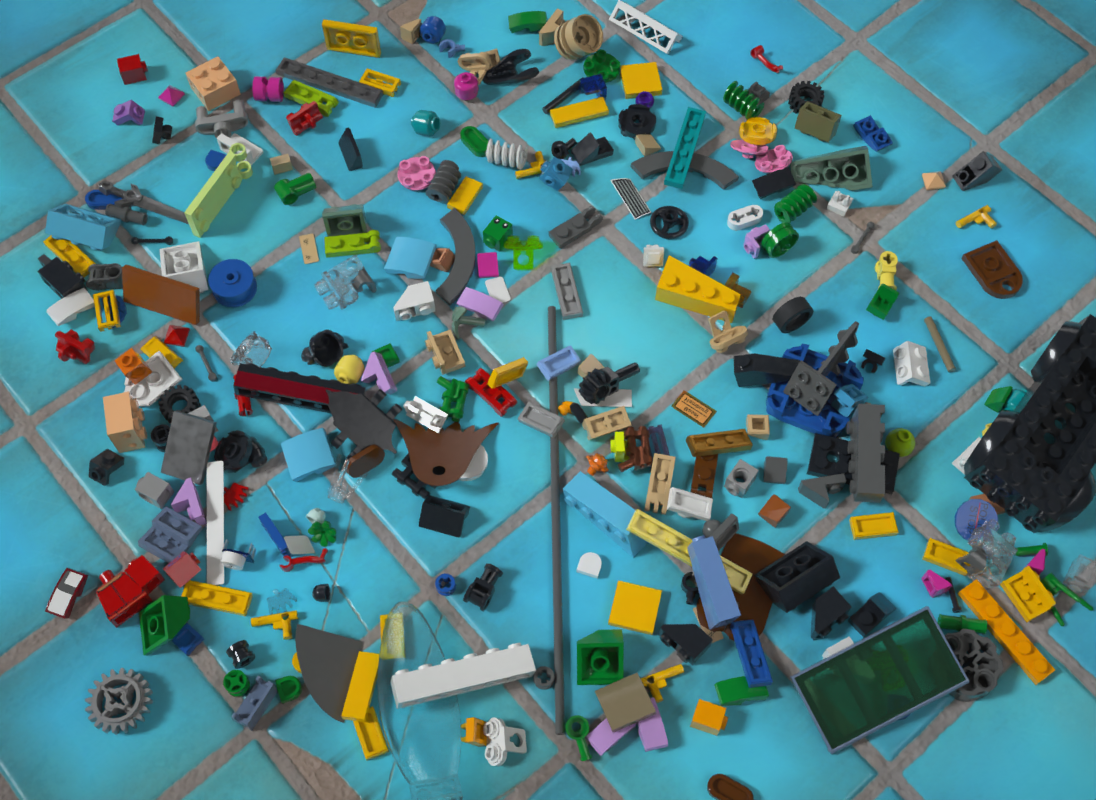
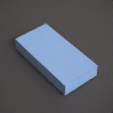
(559, 363)

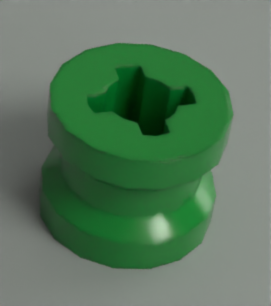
(233, 679)

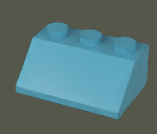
(81, 226)

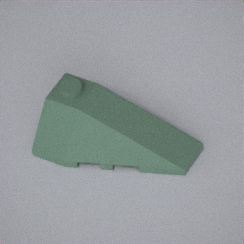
(838, 169)

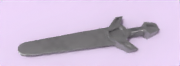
(135, 198)

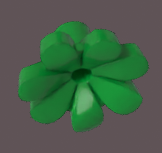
(322, 532)

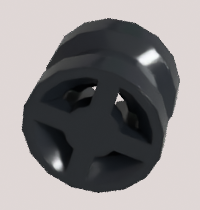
(240, 654)

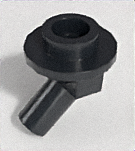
(560, 149)

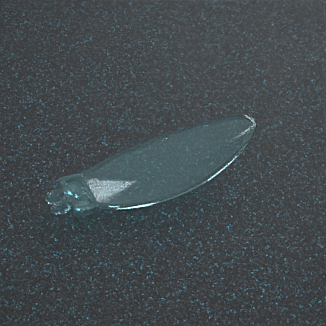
(425, 735)

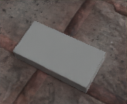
(541, 419)

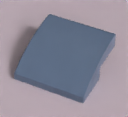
(169, 535)

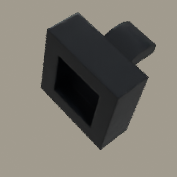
(161, 131)
(872, 358)

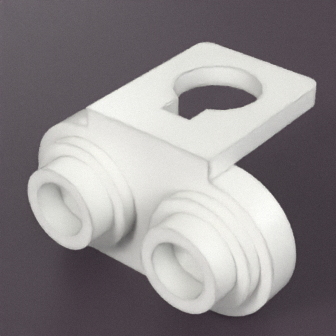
(499, 741)

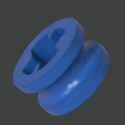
(445, 591)

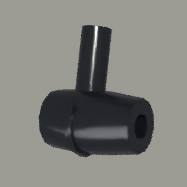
(257, 456)

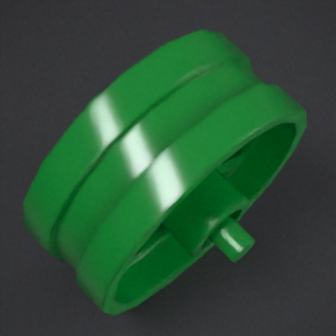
(780, 240)

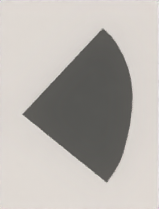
(326, 666)

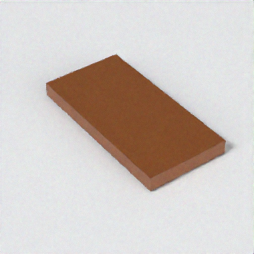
(161, 294)

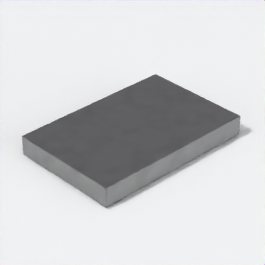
(188, 447)

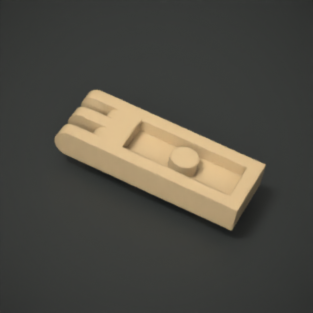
(660, 482)

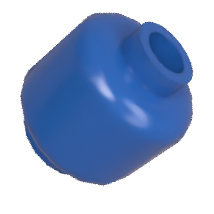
(432, 29)

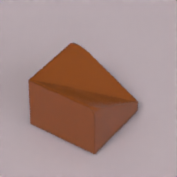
(774, 510)

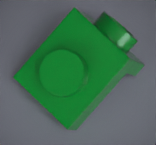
(882, 301)

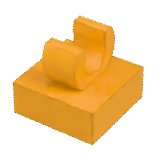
(474, 732)

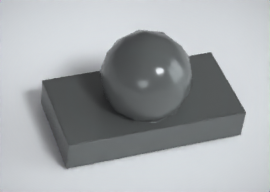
(721, 532)

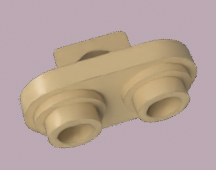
(475, 63)
(728, 335)

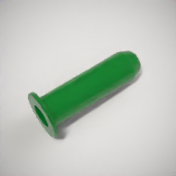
(1031, 550)

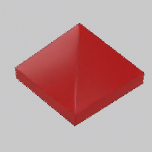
(176, 335)

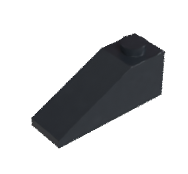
(762, 369)

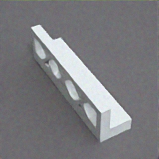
(643, 18)

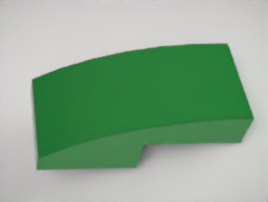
(533, 19)
(736, 691)

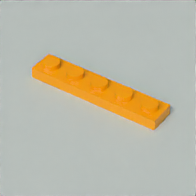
(1006, 632)

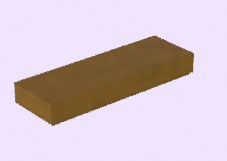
(719, 442)

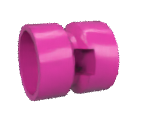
(268, 89)

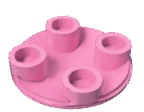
(773, 159)
(416, 173)

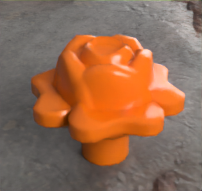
(597, 463)

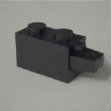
(60, 276)

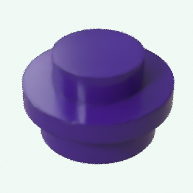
(645, 98)

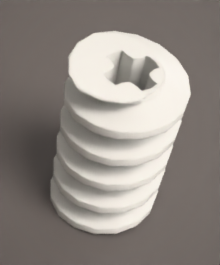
(506, 155)

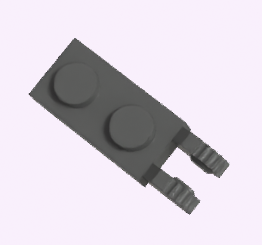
(575, 227)

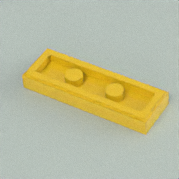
(579, 112)
(71, 253)
(217, 597)
(361, 687)

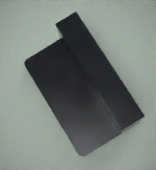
(443, 516)

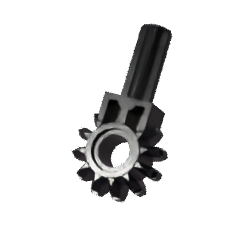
(604, 382)

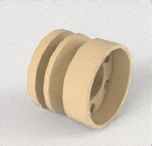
(578, 37)

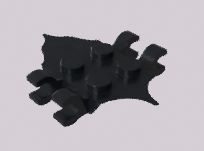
(362, 420)

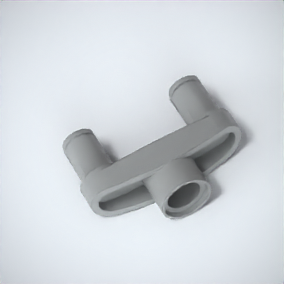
(221, 123)

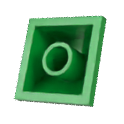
(162, 621)
(600, 658)

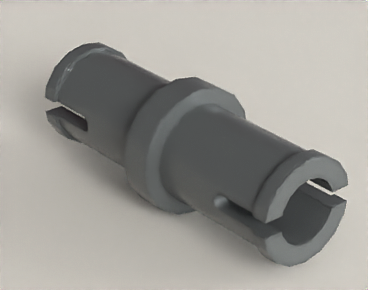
(126, 214)

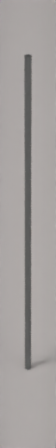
(556, 541)

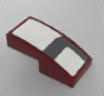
(65, 593)

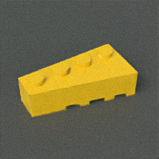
(695, 291)

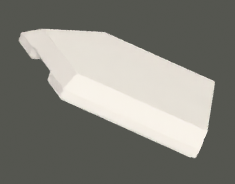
(152, 386)

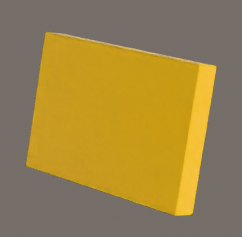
(351, 38)

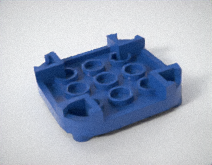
(787, 410)

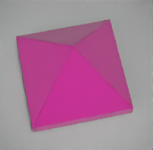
(171, 95)

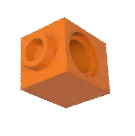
(133, 366)

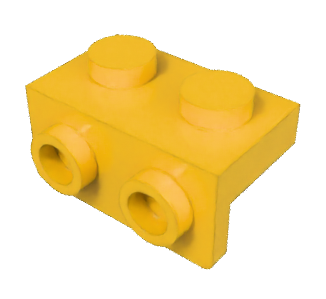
(1028, 594)

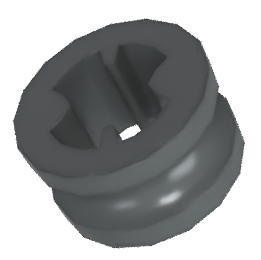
(550, 674)

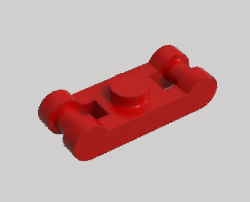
(490, 394)

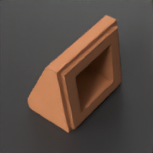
(443, 259)

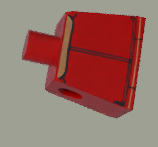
(121, 597)

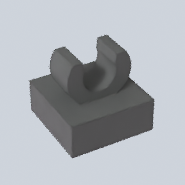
(759, 92)

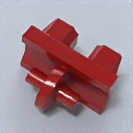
(304, 118)
(71, 347)

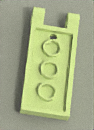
(218, 190)

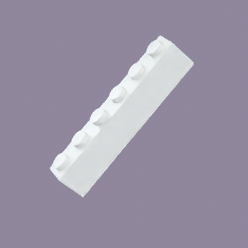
(462, 675)

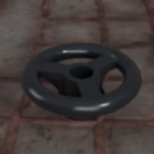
(670, 218)

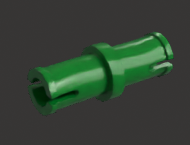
(962, 622)

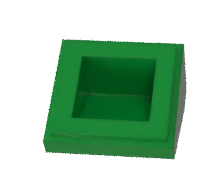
(998, 398)

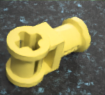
(886, 269)

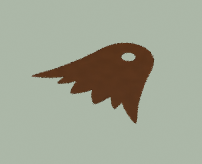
(447, 449)

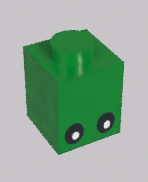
(497, 233)

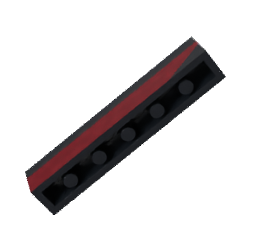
(288, 387)

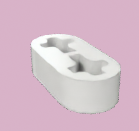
(745, 218)

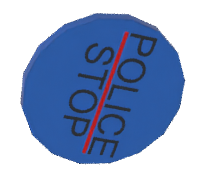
(973, 515)

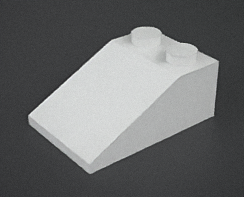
(185, 265)

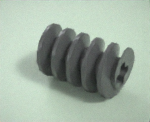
(444, 182)

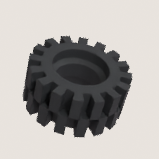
(808, 90)
(175, 395)

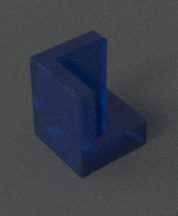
(592, 85)
(703, 265)

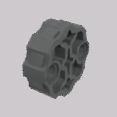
(990, 664)

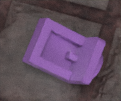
(128, 111)

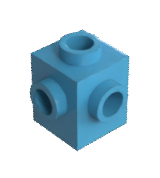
(555, 173)

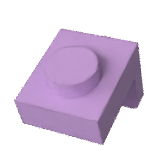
(754, 239)

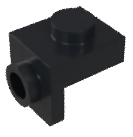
(103, 465)

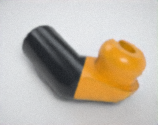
(573, 408)

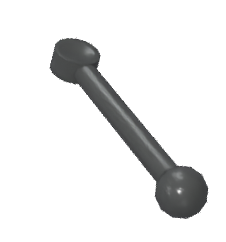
(855, 248)
(212, 376)

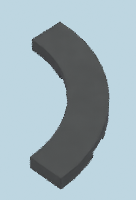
(702, 164)
(464, 257)

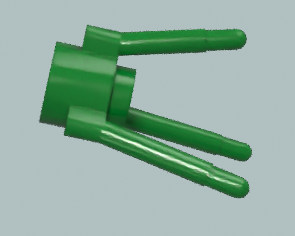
(1054, 585)

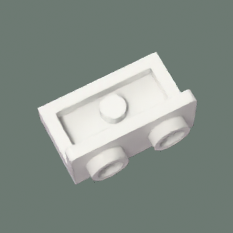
(911, 364)

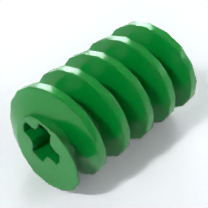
(742, 101)
(795, 203)

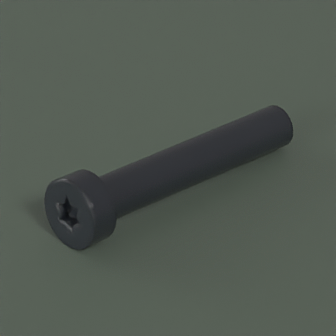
(956, 609)

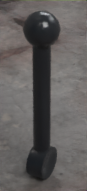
(168, 240)

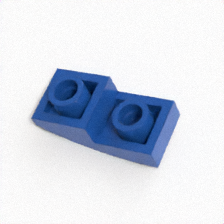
(871, 134)

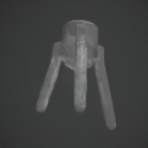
(338, 490)

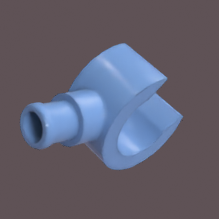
(451, 44)

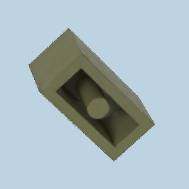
(817, 121)

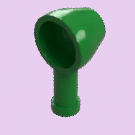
(579, 735)

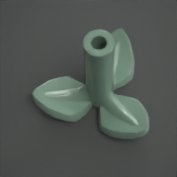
(459, 318)

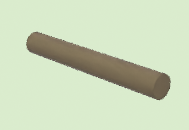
(939, 344)

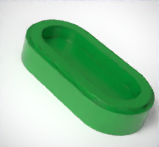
(474, 141)

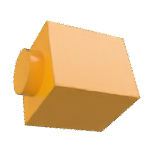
(709, 717)

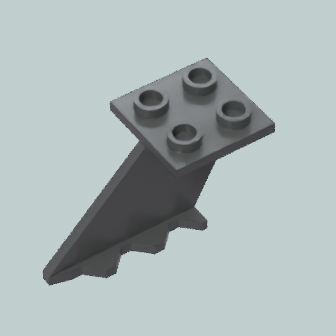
(811, 386)

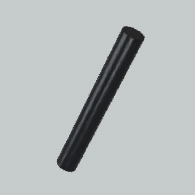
(563, 96)

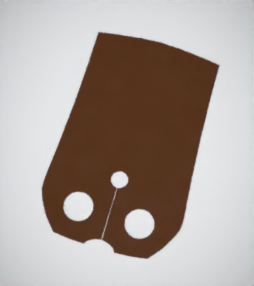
(754, 603)

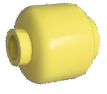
(349, 369)

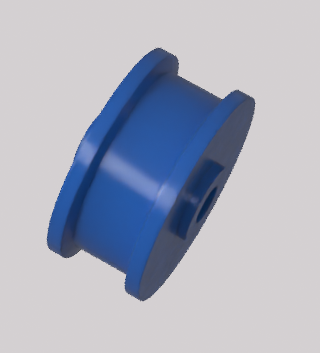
(232, 283)

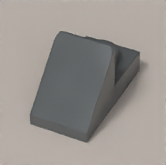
(817, 488)

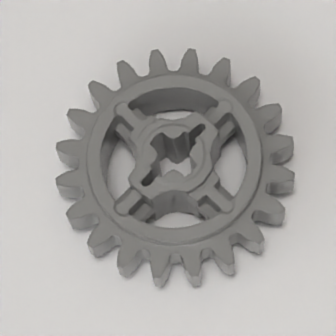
(104, 689)

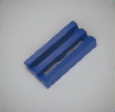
(274, 534)

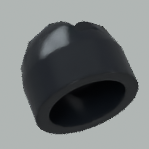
(321, 593)

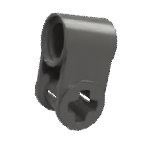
(106, 275)

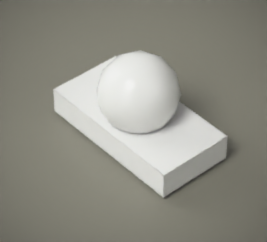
(689, 504)

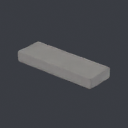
(566, 291)

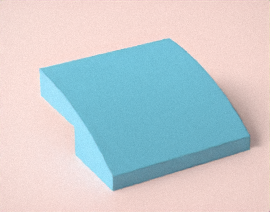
(410, 257)
(308, 454)

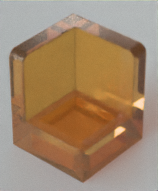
(732, 283)

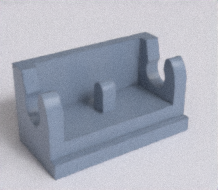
(255, 703)

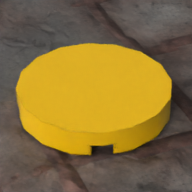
(758, 131)

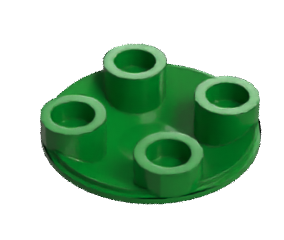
(602, 64)

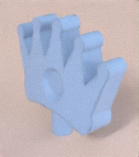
(573, 164)

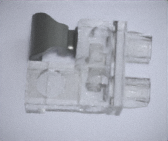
(339, 283)
(989, 554)

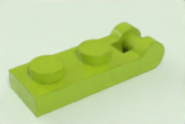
(305, 94)
(352, 244)

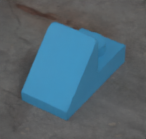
(848, 399)

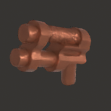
(639, 456)

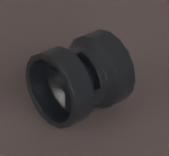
(160, 436)

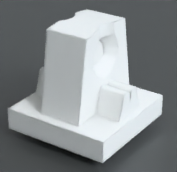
(653, 255)

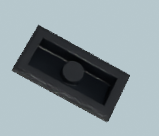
(350, 150)

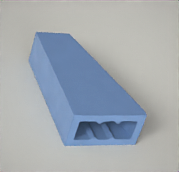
(712, 583)

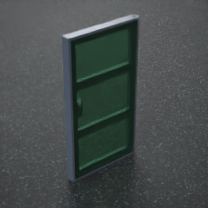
(879, 679)

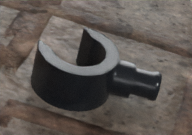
(690, 592)

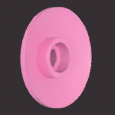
(748, 150)

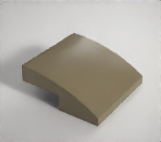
(625, 702)

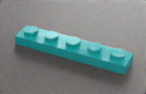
(685, 148)

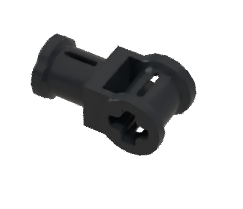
(482, 588)

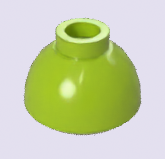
(900, 441)

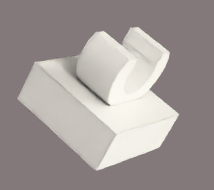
(839, 203)

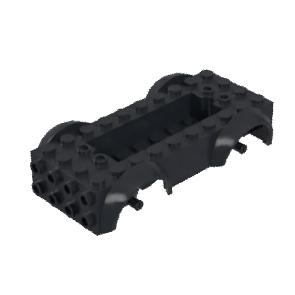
(1015, 465)

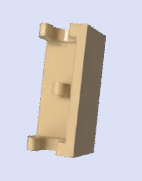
(606, 423)

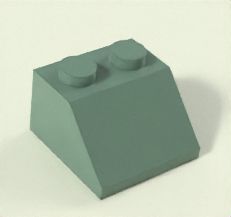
(345, 220)

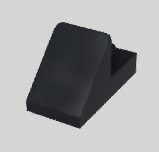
(591, 149)
(871, 614)

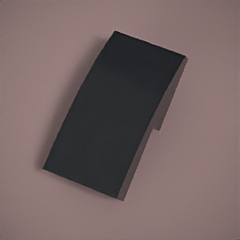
(774, 182)

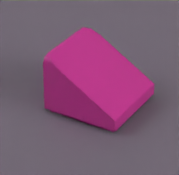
(487, 265)
(1038, 562)
(935, 584)

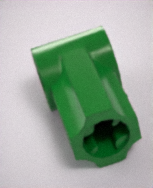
(290, 190)

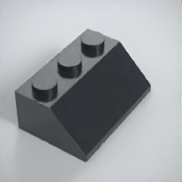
(798, 576)

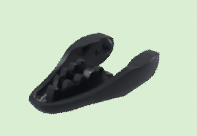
(506, 71)

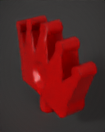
(233, 494)

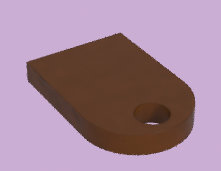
(993, 269)

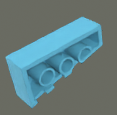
(604, 511)

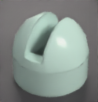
(316, 515)

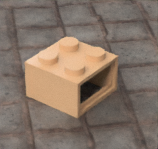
(213, 83)
(124, 422)

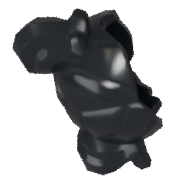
(324, 348)

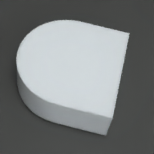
(589, 565)

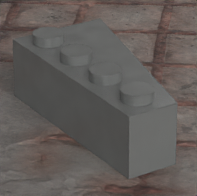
(867, 453)

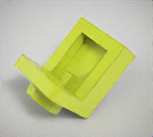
(618, 447)

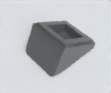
(775, 470)

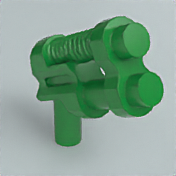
(455, 392)

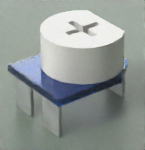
(236, 559)

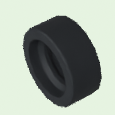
(792, 314)

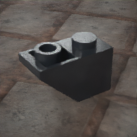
(977, 171)
(827, 611)
(686, 639)

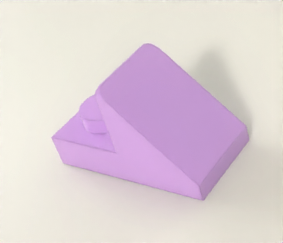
(377, 369)
(189, 500)

